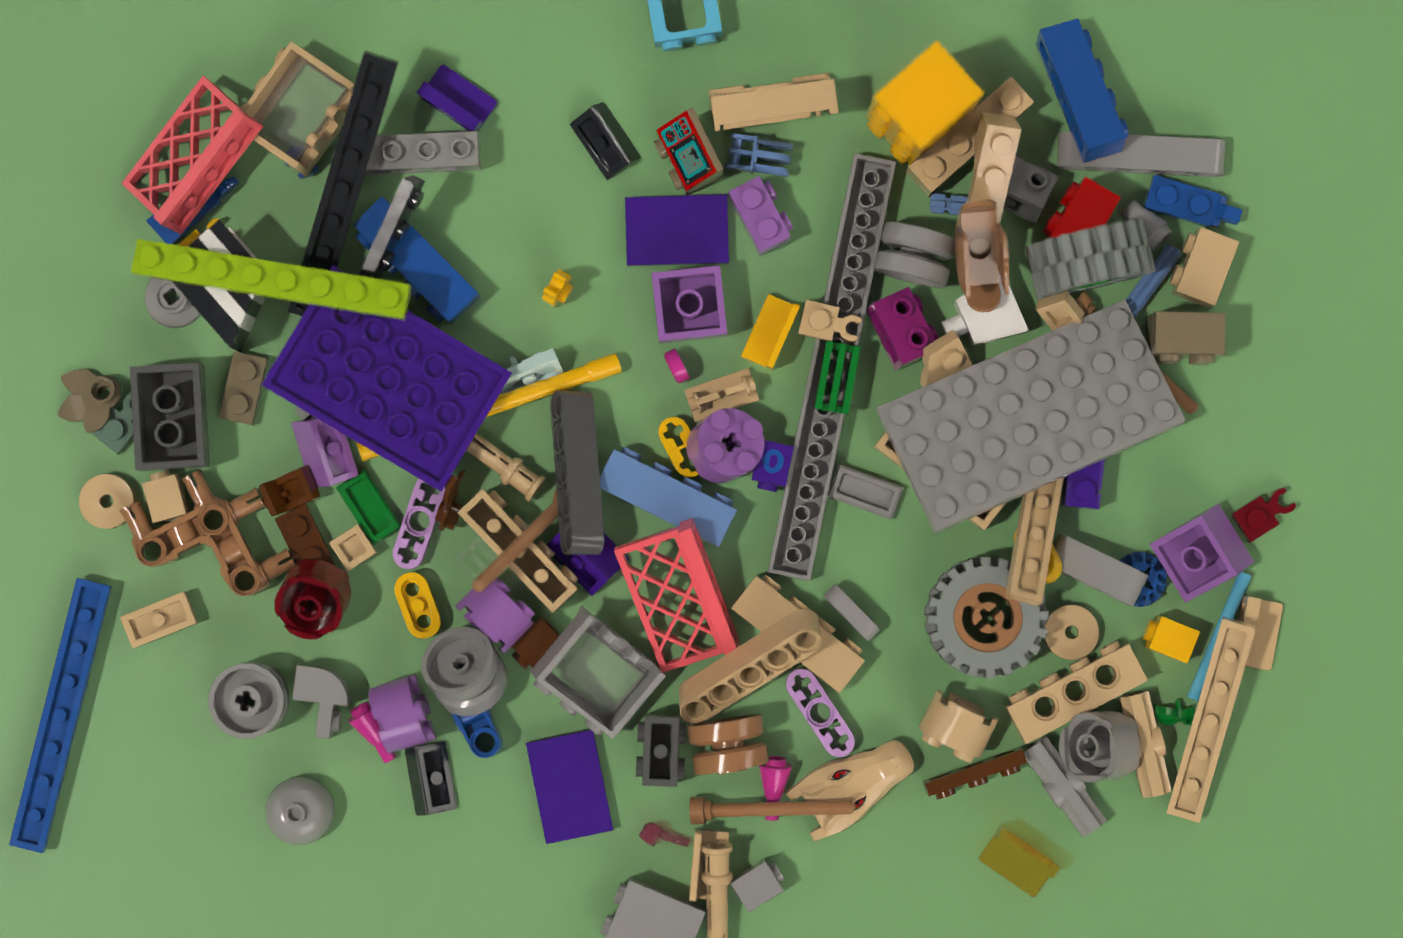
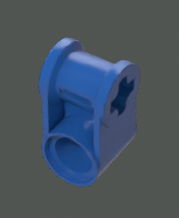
(474, 726)

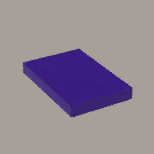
(676, 230)
(569, 786)

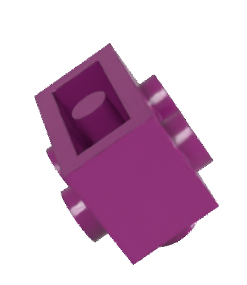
(901, 327)

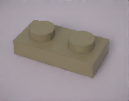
(243, 388)

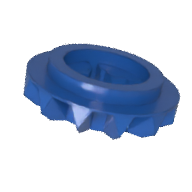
(1156, 576)

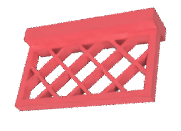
(205, 170)
(707, 595)

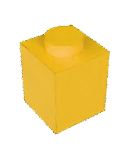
(1170, 638)

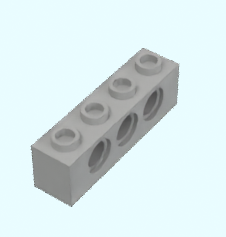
(425, 153)

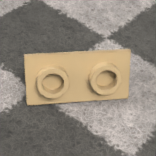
(721, 393)

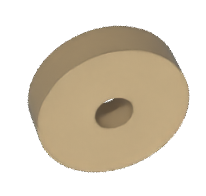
(91, 500)
(1086, 635)

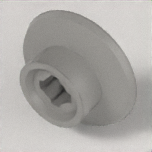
(160, 309)

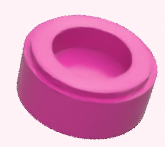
(676, 366)

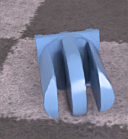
(759, 155)

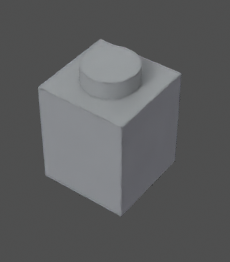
(758, 884)

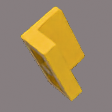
(770, 332)

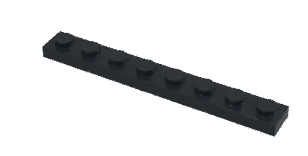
(349, 165)

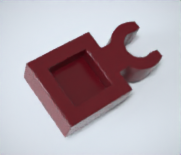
(1259, 516)

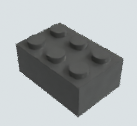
(169, 416)

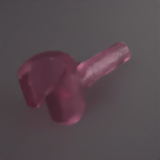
(652, 833)

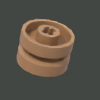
(728, 747)

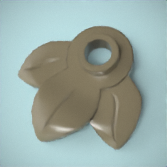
(85, 400)

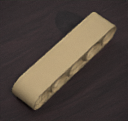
(749, 666)

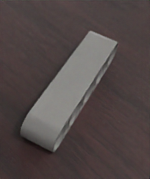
(1151, 156)

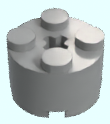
(1100, 746)

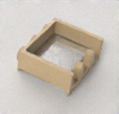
(300, 108)

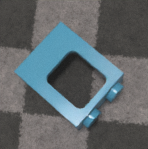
(673, 41)

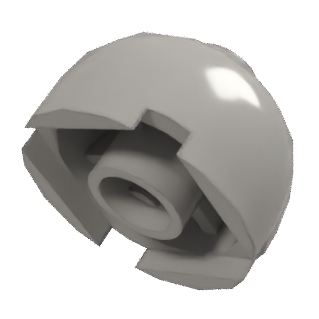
(299, 810)

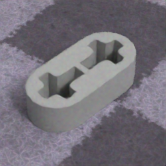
(851, 612)

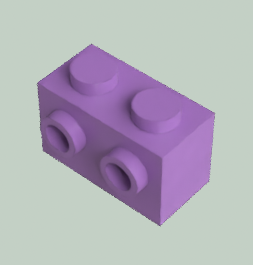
(759, 215)

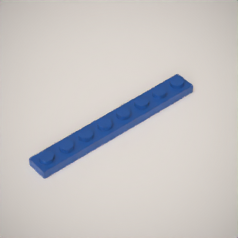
(60, 715)

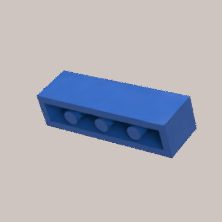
(1081, 90)
(421, 266)

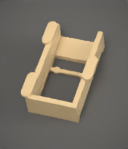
(772, 103)

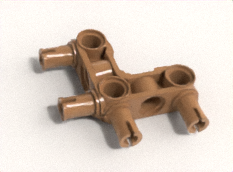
(192, 531)

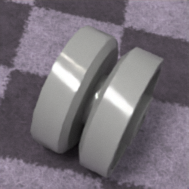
(915, 250)
(464, 671)
(228, 702)

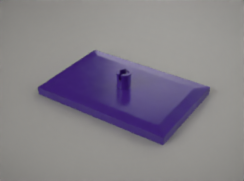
(389, 386)

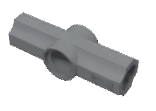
(1063, 787)

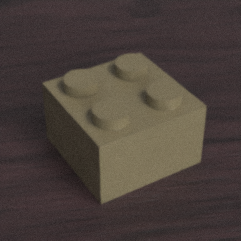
(1186, 336)

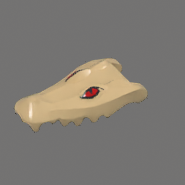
(858, 778)

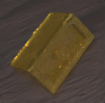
(1018, 861)

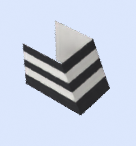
(226, 311)

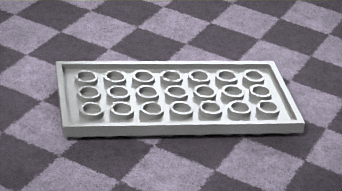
(1030, 416)

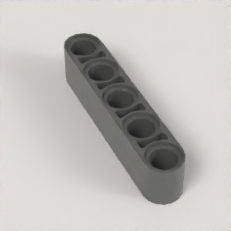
(577, 472)

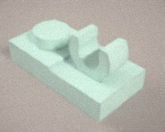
(533, 369)

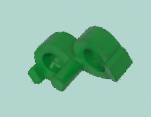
(1171, 716)

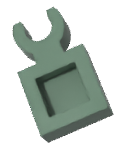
(119, 428)

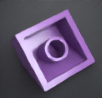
(1202, 553)

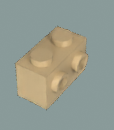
(1204, 267)

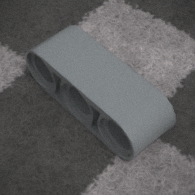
(1099, 570)

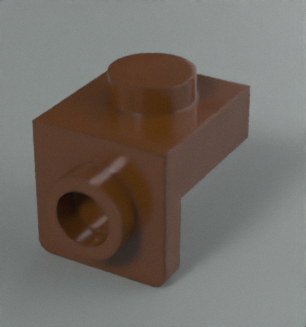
(289, 491)

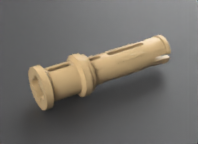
(510, 470)
(717, 879)

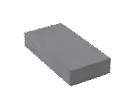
(864, 491)

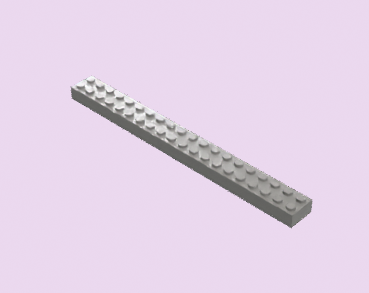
(818, 429)

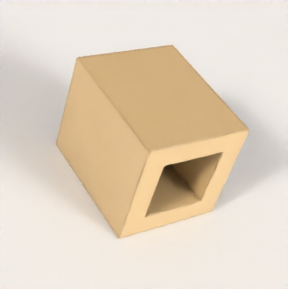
(165, 497)

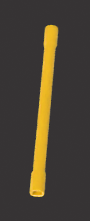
(590, 372)

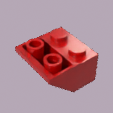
(1084, 208)

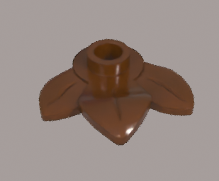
(447, 511)

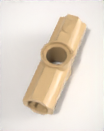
(1151, 770)

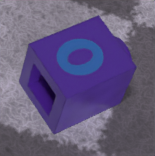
(773, 466)

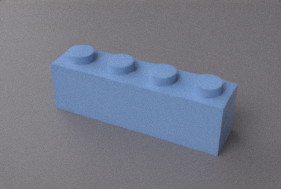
(666, 497)

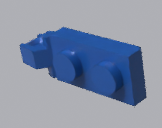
(1189, 203)

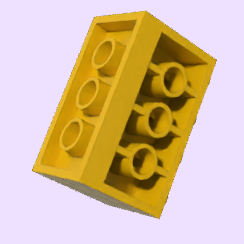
(922, 104)

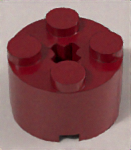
(313, 598)

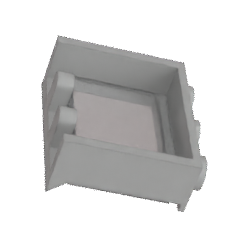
(596, 674)

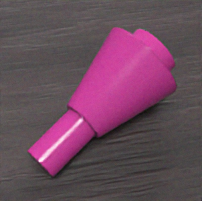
(364, 723)
(774, 779)

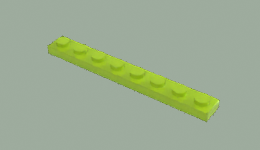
(271, 279)

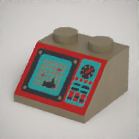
(688, 152)

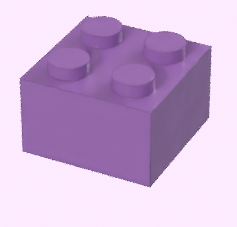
(689, 304)

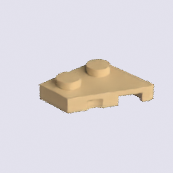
(943, 358)

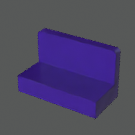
(457, 99)
(590, 570)

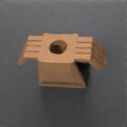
(980, 275)

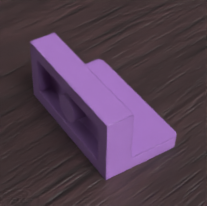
(324, 452)

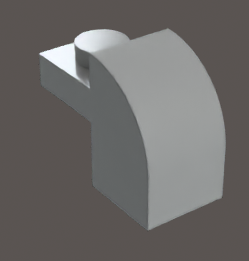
(327, 689)

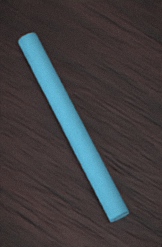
(1229, 611)

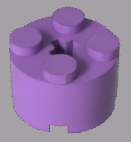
(709, 454)
(497, 614)
(401, 713)

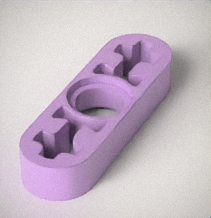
(402, 542)
(841, 729)

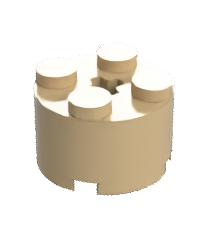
(957, 725)

